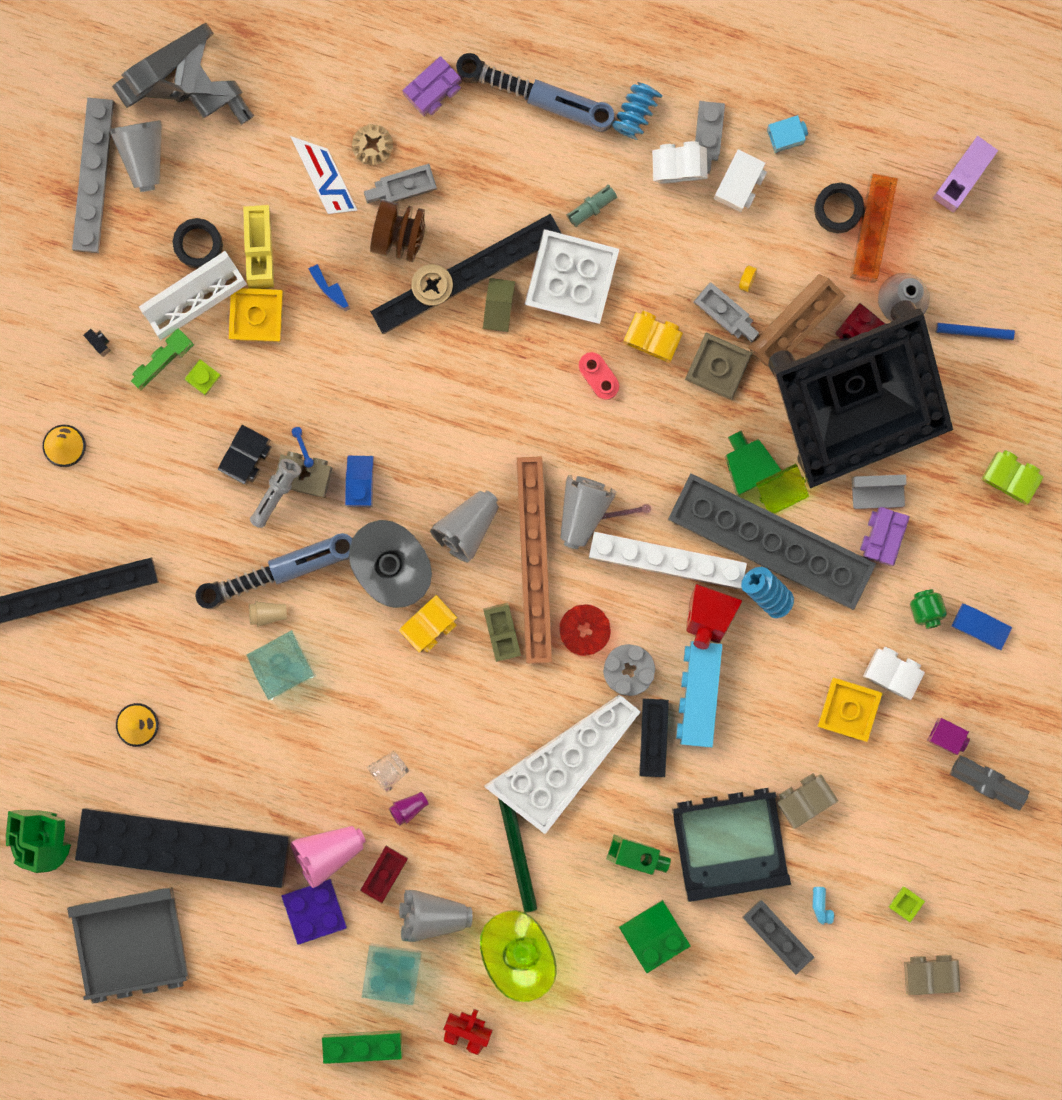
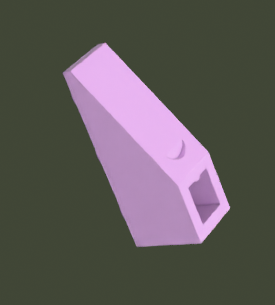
(965, 174)

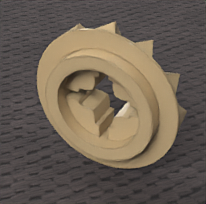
(371, 156)
(433, 273)

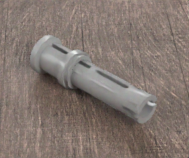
(279, 485)

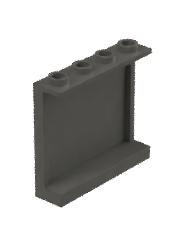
(129, 944)

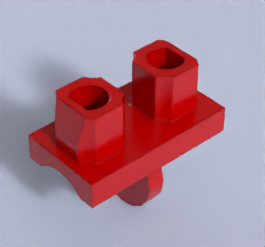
(469, 1028)

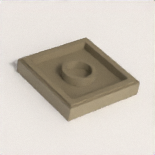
(718, 366)

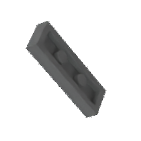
(778, 937)

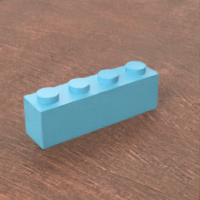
(700, 695)

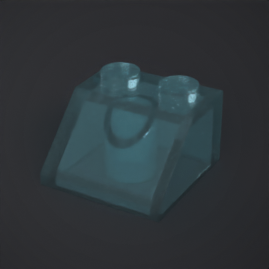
(280, 665)

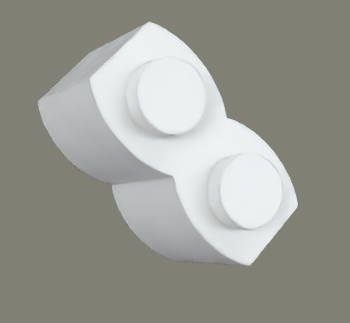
(679, 163)
(894, 673)

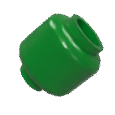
(928, 608)

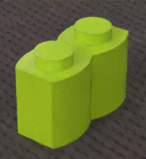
(1012, 477)

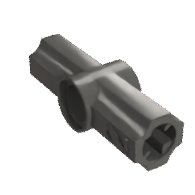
(989, 782)

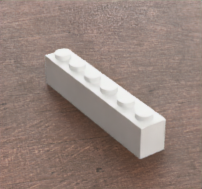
(667, 560)

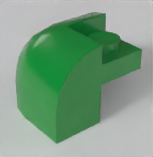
(36, 840)

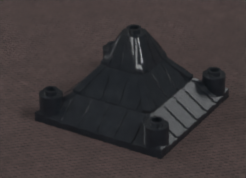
(863, 396)

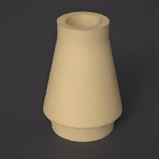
(265, 613)

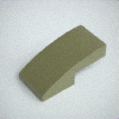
(502, 632)

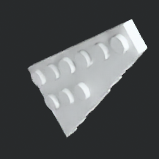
(553, 774)

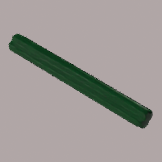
(518, 857)

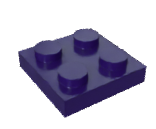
(314, 912)

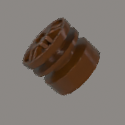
(397, 231)

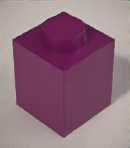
(949, 736)

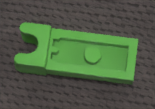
(177, 343)

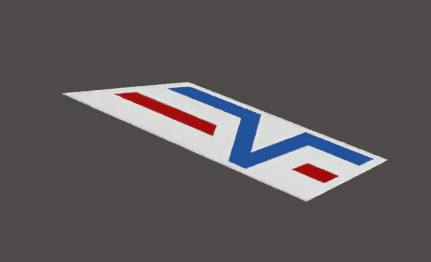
(325, 177)

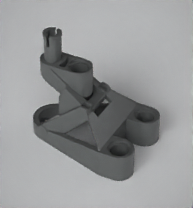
(190, 81)

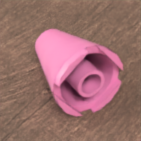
(326, 852)

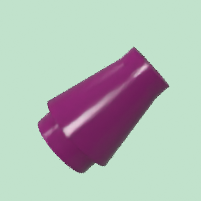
(407, 808)

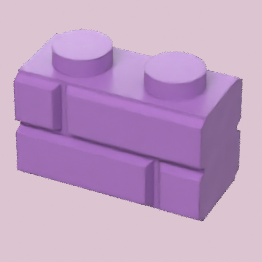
(432, 87)
(885, 536)

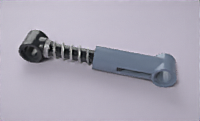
(538, 94)
(279, 569)

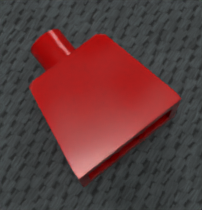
(710, 615)

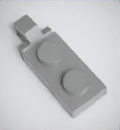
(710, 129)
(402, 185)
(726, 312)

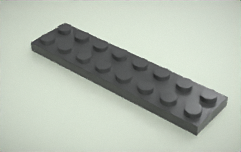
(772, 541)

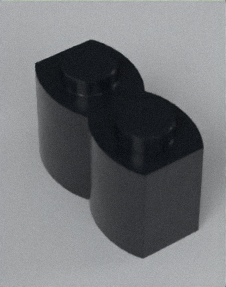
(244, 455)

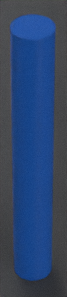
(975, 331)

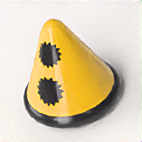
(64, 445)
(137, 724)

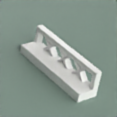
(190, 292)

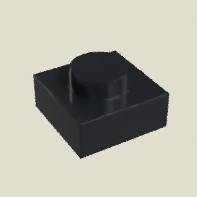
(98, 341)

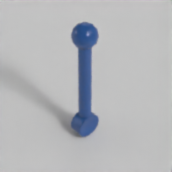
(297, 433)

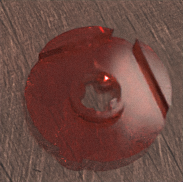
(571, 635)

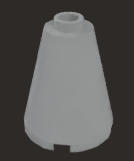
(140, 152)
(895, 290)
(583, 509)
(466, 525)

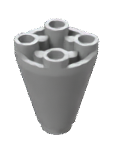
(431, 916)

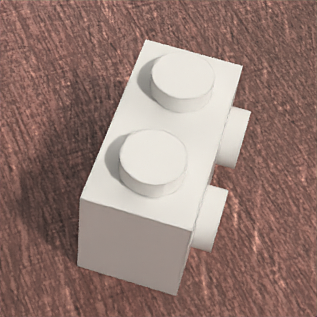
(740, 180)

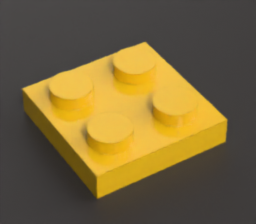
(256, 315)
(849, 709)

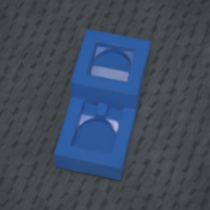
(333, 292)
(981, 626)

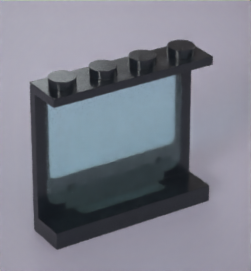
(730, 845)

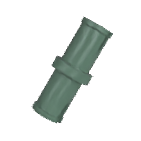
(592, 205)

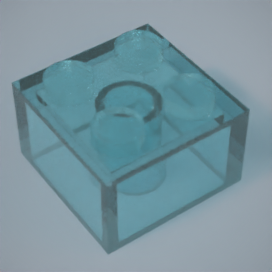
(391, 974)

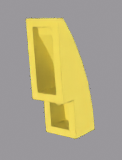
(258, 247)

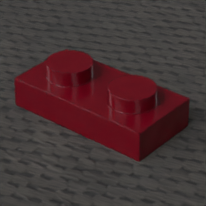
(384, 874)

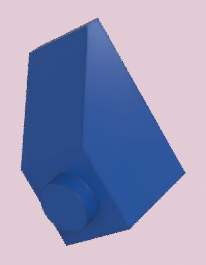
(359, 481)

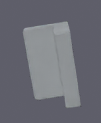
(878, 491)

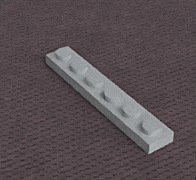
(93, 175)

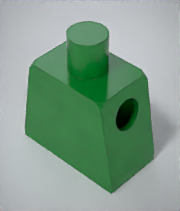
(748, 463)
(629, 852)

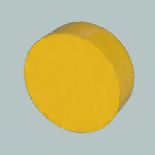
(747, 278)

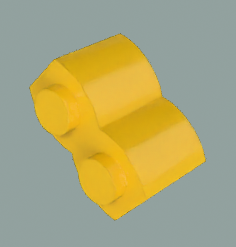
(653, 337)
(428, 624)

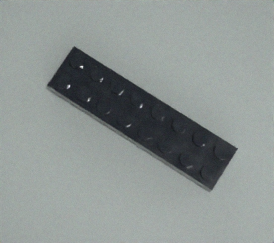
(183, 847)

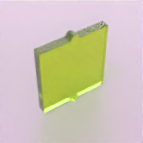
(782, 489)

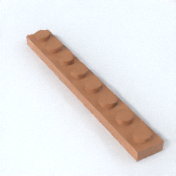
(534, 560)

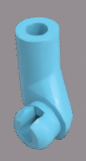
(819, 904)

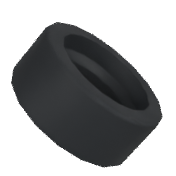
(842, 188)
(187, 226)

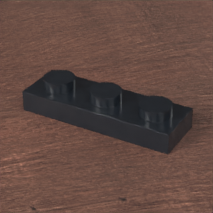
(653, 737)

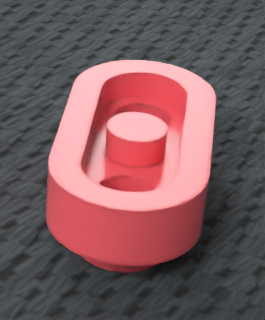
(598, 375)

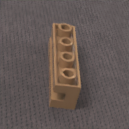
(798, 319)

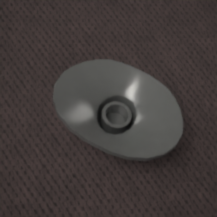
(390, 564)

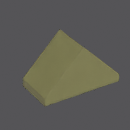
(498, 305)

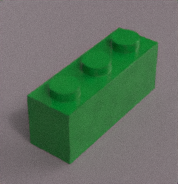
(362, 1046)

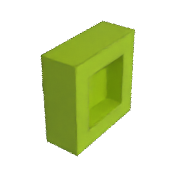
(202, 377)
(906, 904)

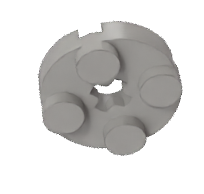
(623, 683)

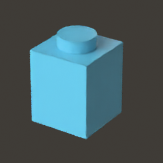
(787, 133)

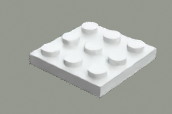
(571, 276)

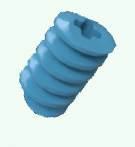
(635, 110)
(768, 592)

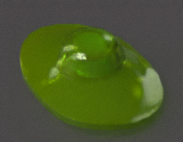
(518, 956)

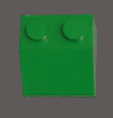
(654, 936)

